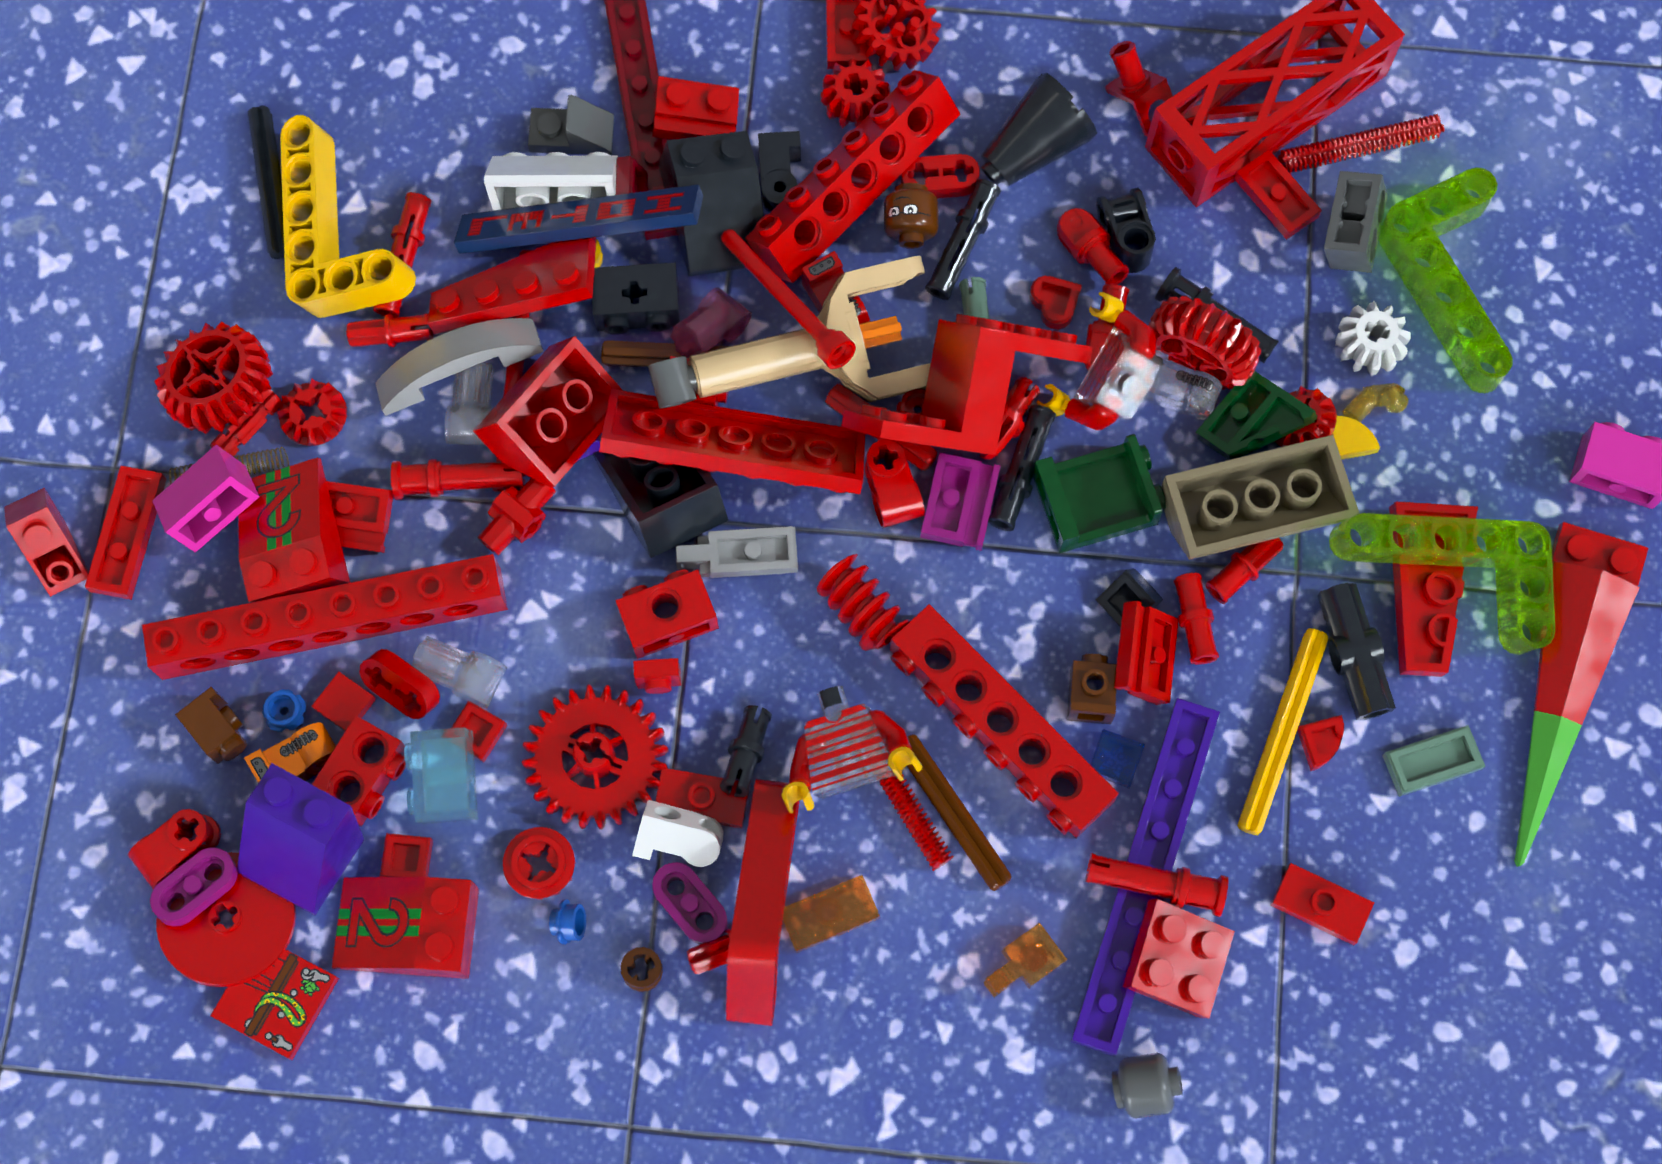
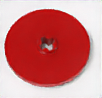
(234, 954)

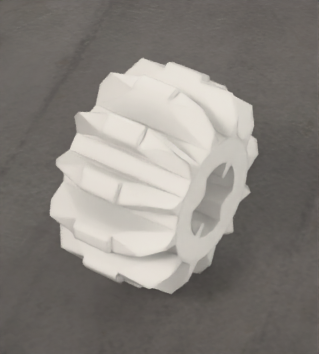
(1372, 322)

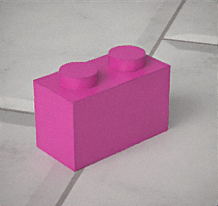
(1620, 464)
(205, 498)

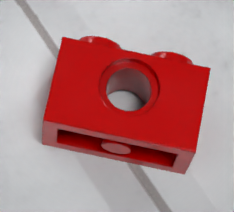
(651, 633)

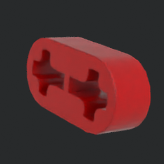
(941, 176)
(399, 684)

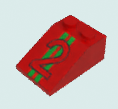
(290, 535)
(406, 926)

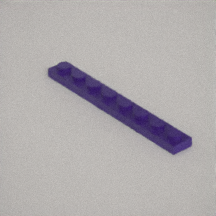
(1153, 845)

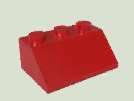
(550, 413)

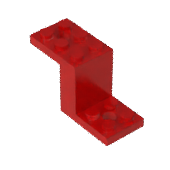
(966, 384)

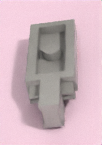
(741, 553)

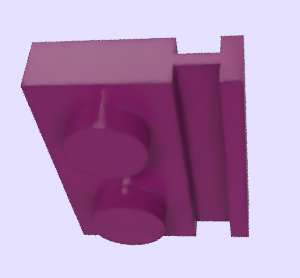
(960, 501)

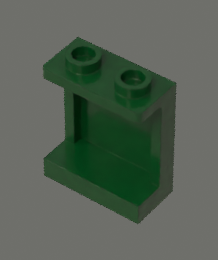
(1099, 494)

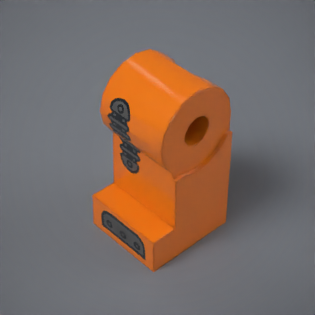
(300, 754)

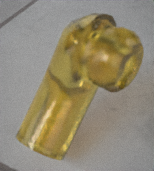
(1374, 396)

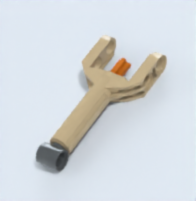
(796, 351)

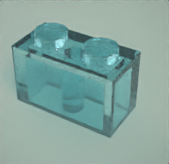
(442, 776)

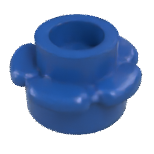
(284, 699)
(568, 922)

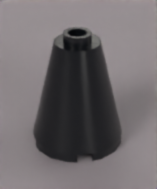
(1036, 132)

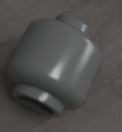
(1146, 1085)

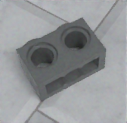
(1355, 221)

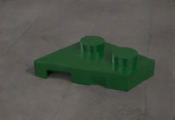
(1253, 418)

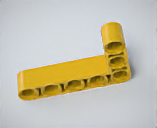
(313, 270)

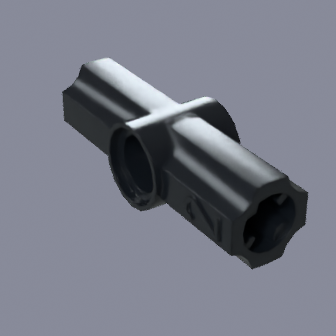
(1356, 651)

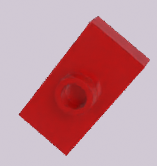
(702, 795)
(1322, 904)

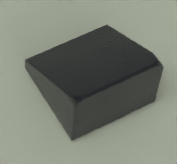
(1127, 588)

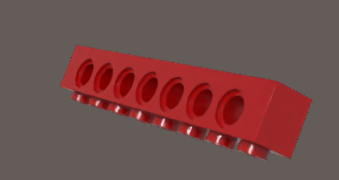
(324, 617)

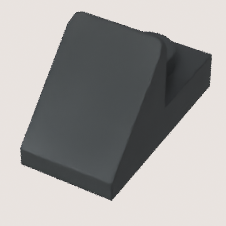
(572, 130)

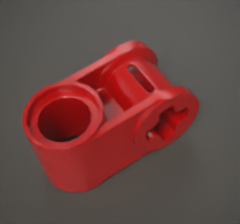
(893, 490)
(171, 845)

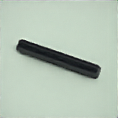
(268, 177)

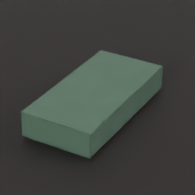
(1433, 760)

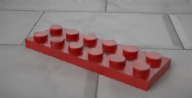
(734, 442)

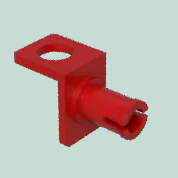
(1135, 83)

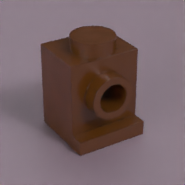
(1090, 704)
(213, 726)

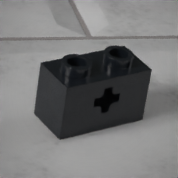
(617, 287)

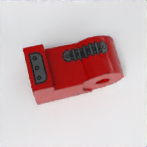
(820, 278)

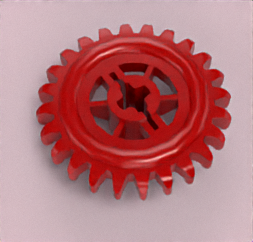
(556, 739)

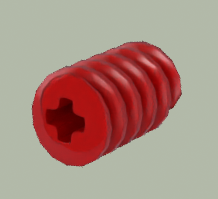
(860, 605)

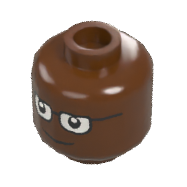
(911, 215)

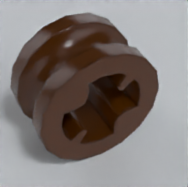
(654, 974)

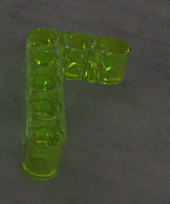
(1444, 276)
(1462, 549)

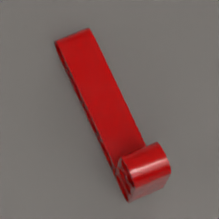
(760, 907)

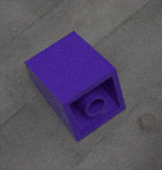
(296, 839)

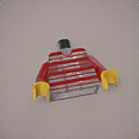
(1118, 374)
(845, 751)

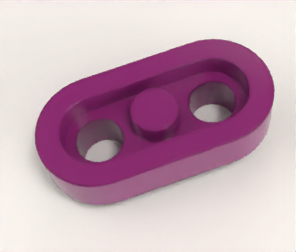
(192, 884)
(690, 904)

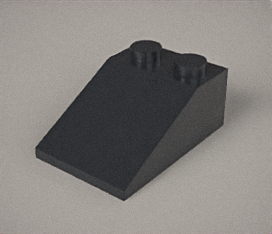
(730, 191)
(663, 501)

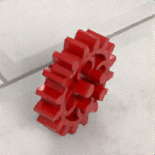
(917, 34)

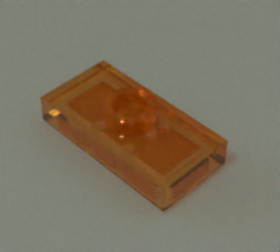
(829, 914)

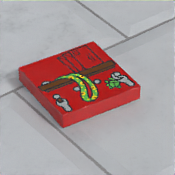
(278, 1003)

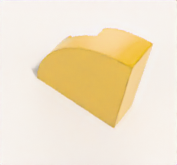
(1354, 438)

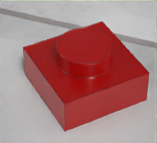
(657, 675)

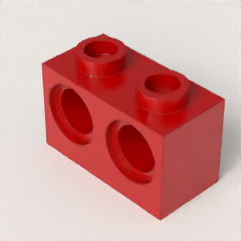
(348, 766)

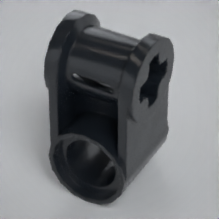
(1128, 223)

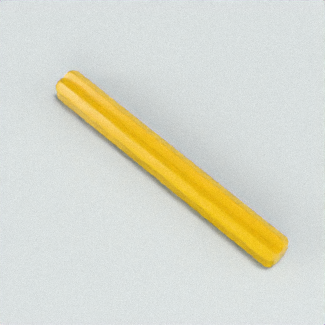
(1283, 731)

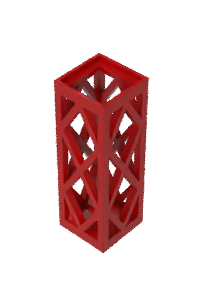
(1180, 126)

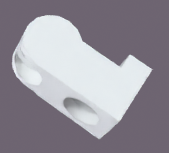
(678, 833)

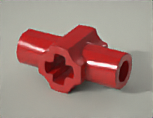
(515, 515)

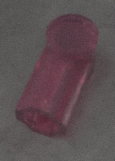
(715, 319)

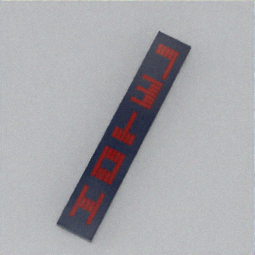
(579, 219)

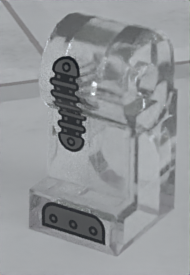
(1183, 389)

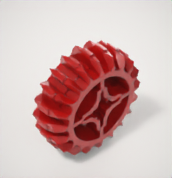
(1206, 340)
(195, 396)

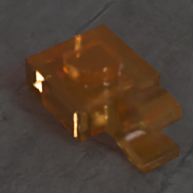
(1029, 958)

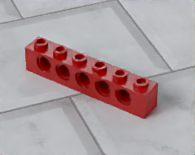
(853, 174)
(933, 634)

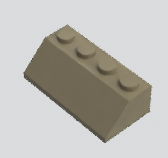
(1258, 497)

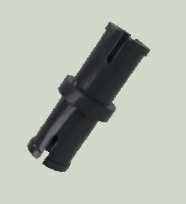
(746, 751)

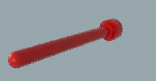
(832, 346)

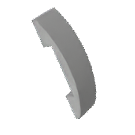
(453, 352)

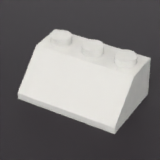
(554, 178)

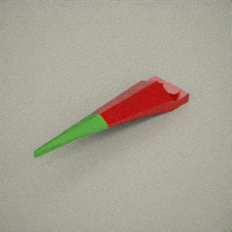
(1593, 595)

